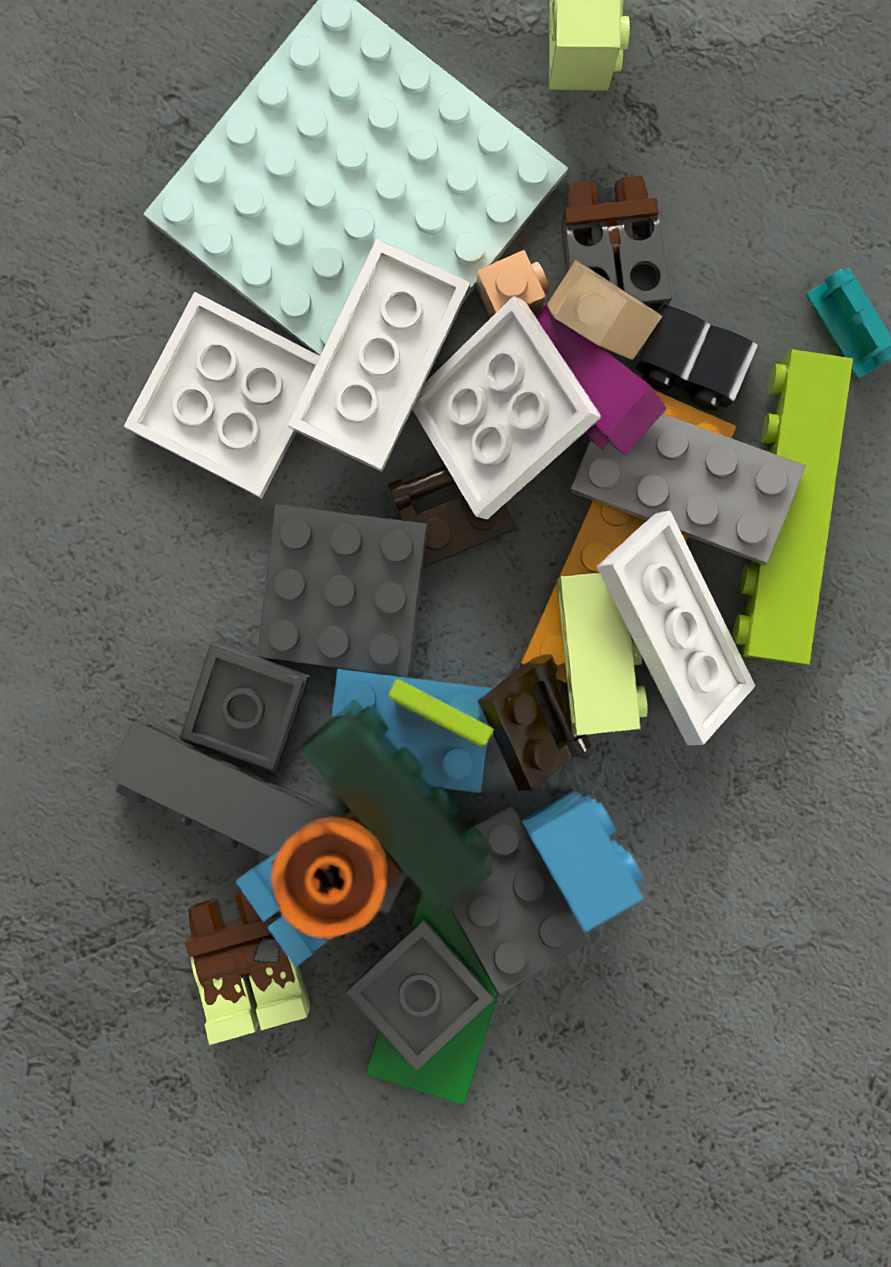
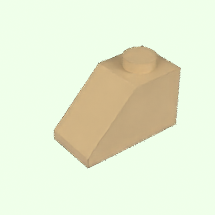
(602, 311)

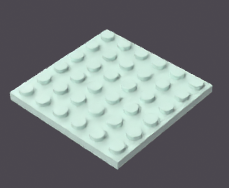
(343, 147)

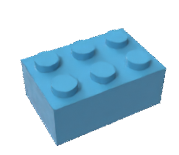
(445, 756)
(587, 866)

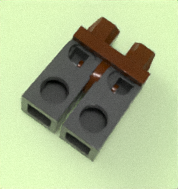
(621, 235)

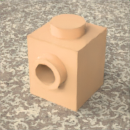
(511, 278)

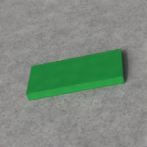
(453, 1066)

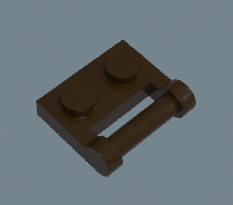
(452, 524)
(521, 726)

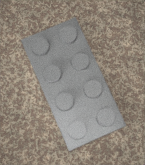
(708, 481)

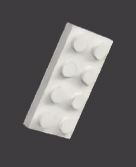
(379, 355)
(677, 627)

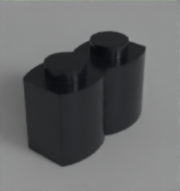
(696, 358)

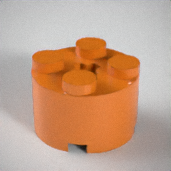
(298, 884)

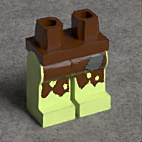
(242, 972)

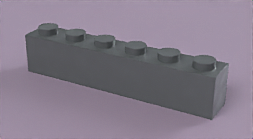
(215, 793)

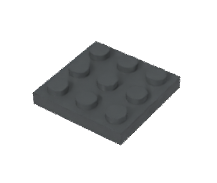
(342, 590)

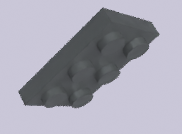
(518, 913)

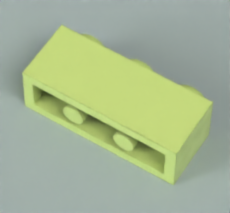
(598, 658)

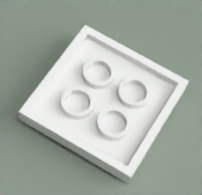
(224, 395)
(503, 408)

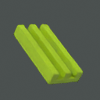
(440, 713)

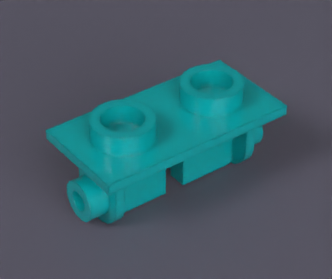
(852, 321)

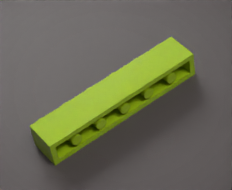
(806, 429)

